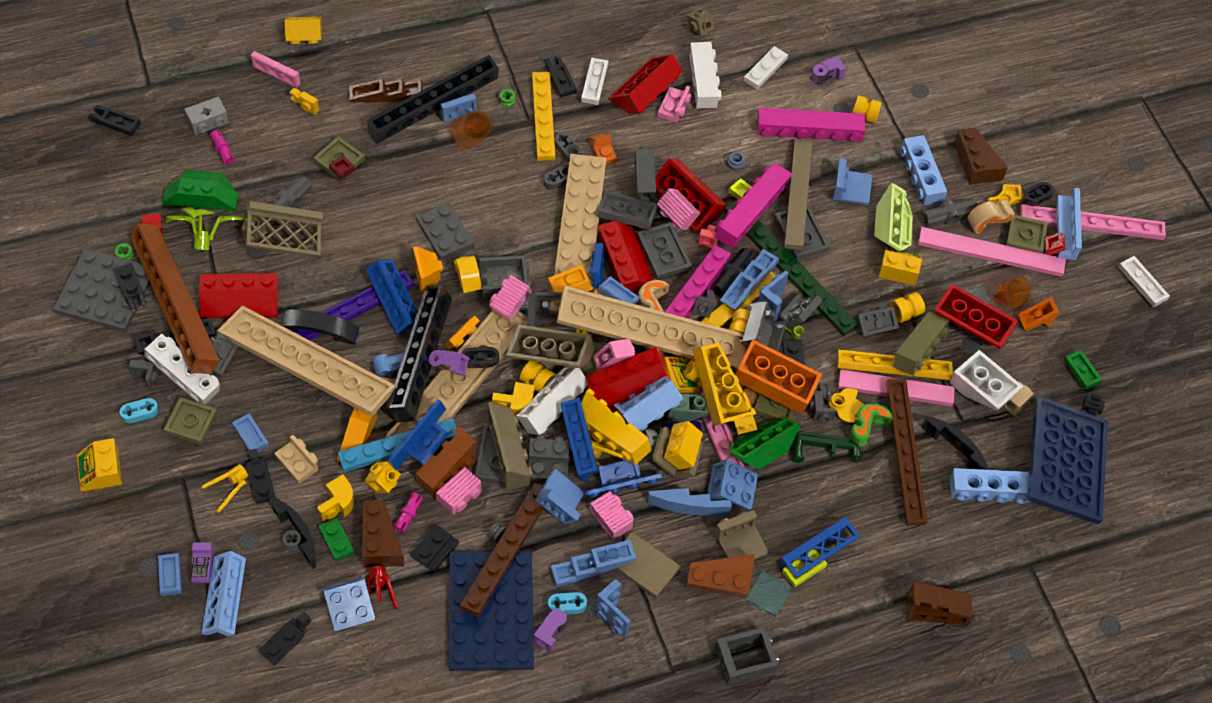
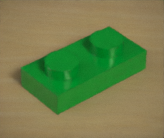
(1083, 369)
(336, 539)

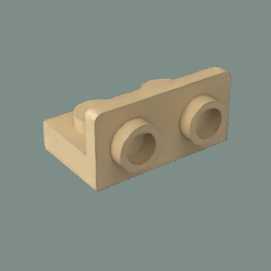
(297, 459)

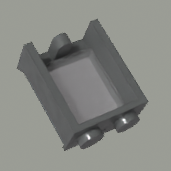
(496, 269)
(762, 328)

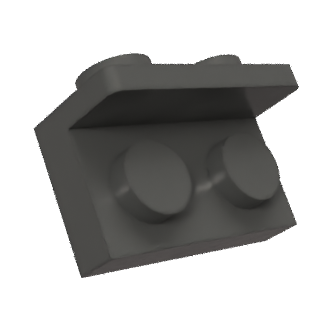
(799, 310)
(876, 321)
(225, 350)

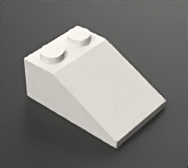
(985, 381)

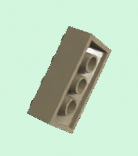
(551, 346)
(508, 446)

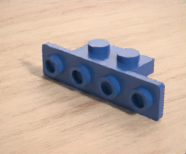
(423, 439)
(618, 475)

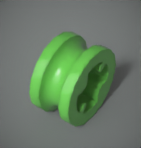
(507, 93)
(127, 248)

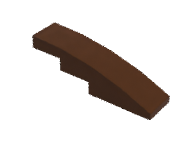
(382, 91)

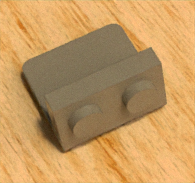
(659, 453)
(740, 536)

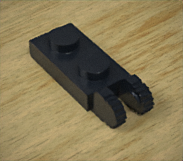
(561, 77)
(115, 120)
(130, 285)

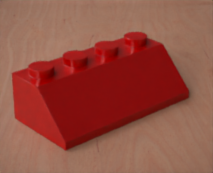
(647, 84)
(678, 176)
(624, 255)
(225, 293)
(976, 316)
(628, 377)

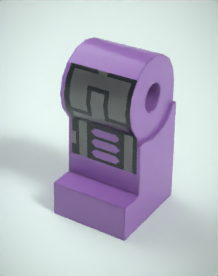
(828, 70)
(450, 360)
(202, 562)
(549, 629)

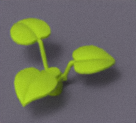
(202, 239)

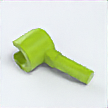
(794, 335)

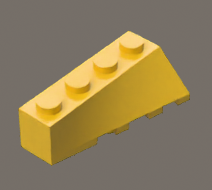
(720, 385)
(612, 430)

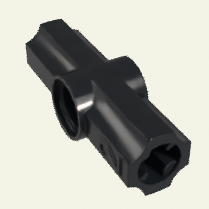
(732, 270)

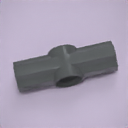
(292, 196)
(948, 212)

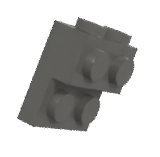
(548, 455)

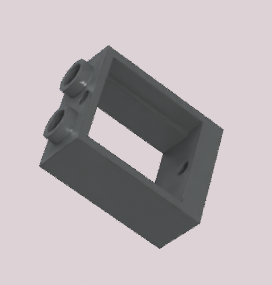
(645, 173)
(535, 306)
(724, 655)

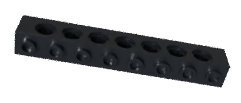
(430, 99)
(415, 362)

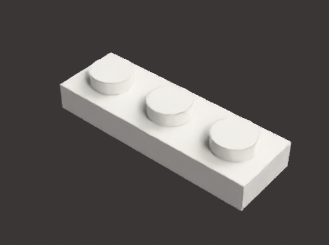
(765, 67)
(594, 81)
(1143, 281)

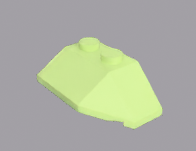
(894, 218)

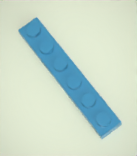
(382, 449)

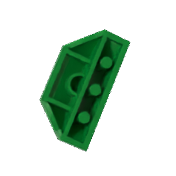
(201, 191)
(766, 443)

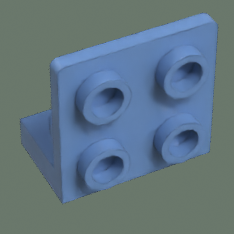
(458, 107)
(851, 185)
(772, 292)
(732, 483)
(560, 497)
(349, 603)
(607, 609)

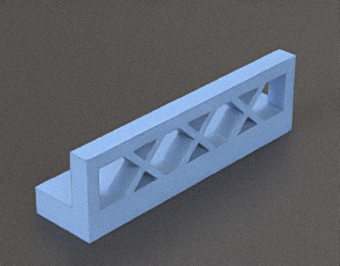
(1069, 224)
(227, 592)

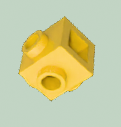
(382, 477)

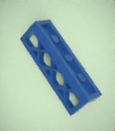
(392, 296)
(579, 438)
(815, 543)

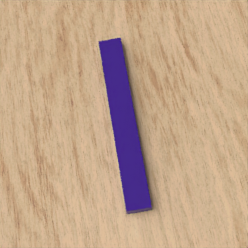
(356, 305)

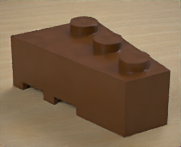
(978, 158)
(379, 538)
(938, 605)

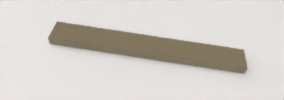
(798, 195)

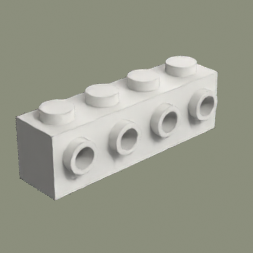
(704, 75)
(172, 363)
(546, 404)

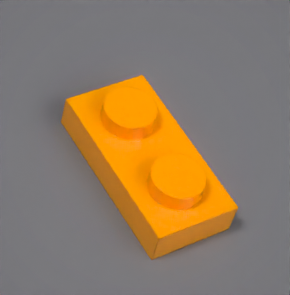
(457, 338)

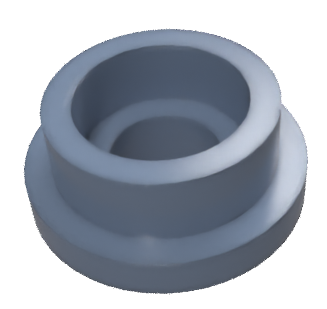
(736, 156)

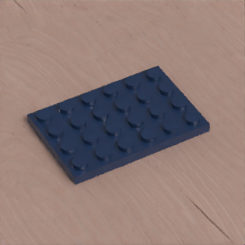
(1067, 460)
(504, 629)

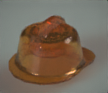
(473, 129)
(1014, 292)

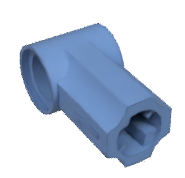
(387, 365)

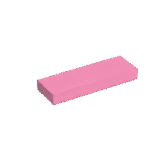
(275, 69)

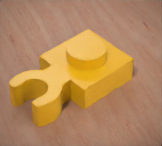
(307, 102)

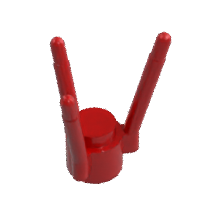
(378, 579)

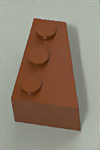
(440, 469)
(723, 576)

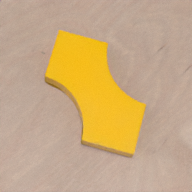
(1010, 193)

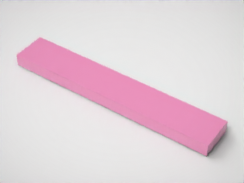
(917, 390)

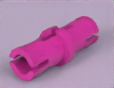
(222, 147)
(408, 513)

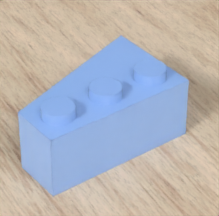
(650, 404)

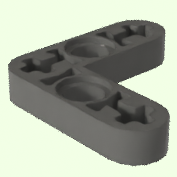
(563, 149)

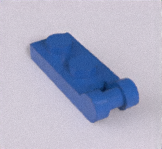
(597, 265)

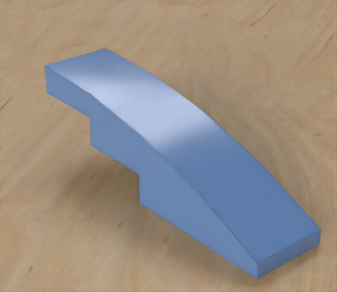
(749, 280)
(682, 502)
(593, 563)

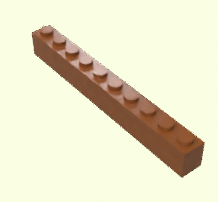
(174, 299)

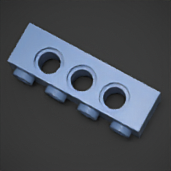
(923, 170)
(982, 479)

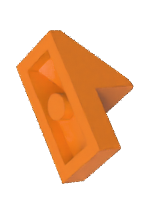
(602, 147)
(1041, 313)

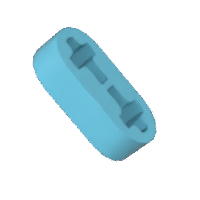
(139, 410)
(567, 602)

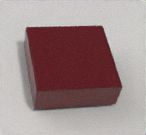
(342, 167)

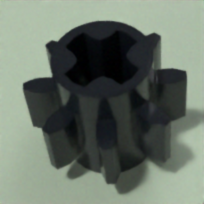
(1093, 404)

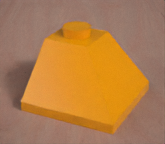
(426, 268)

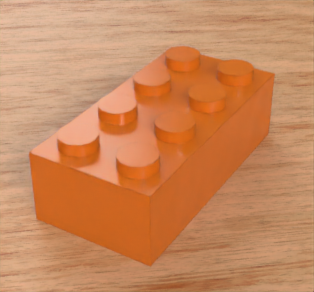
(777, 377)

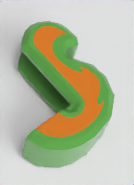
(865, 417)

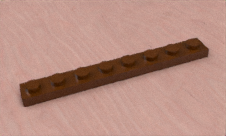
(906, 452)
(503, 554)

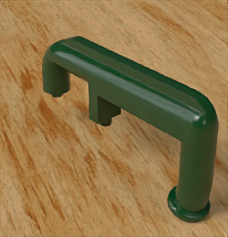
(824, 441)

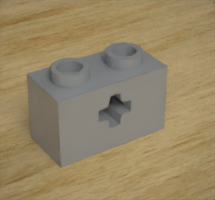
(206, 115)

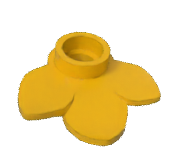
(849, 404)

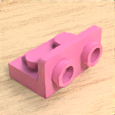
(674, 104)

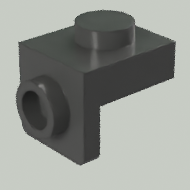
(704, 305)
(145, 369)
(818, 411)

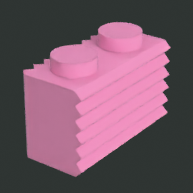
(678, 209)
(510, 298)
(613, 353)
(459, 491)
(611, 515)

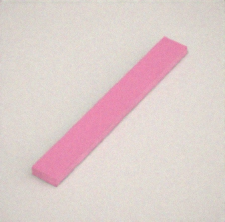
(1101, 222)
(991, 251)
(719, 434)

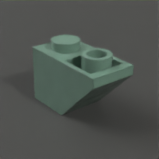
(689, 409)

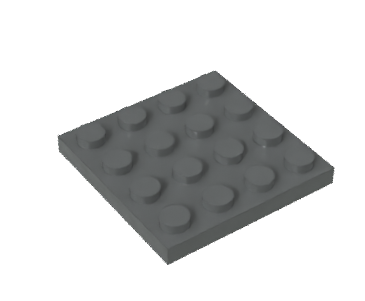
(95, 294)

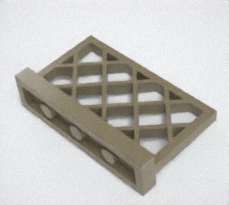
(283, 214)

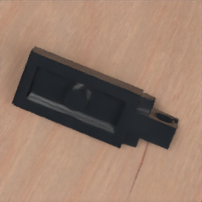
(260, 478)
(285, 639)

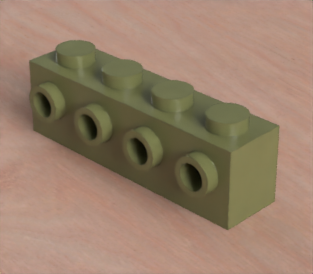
(921, 343)

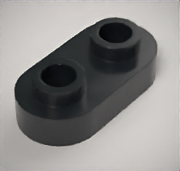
(1037, 194)
(480, 356)

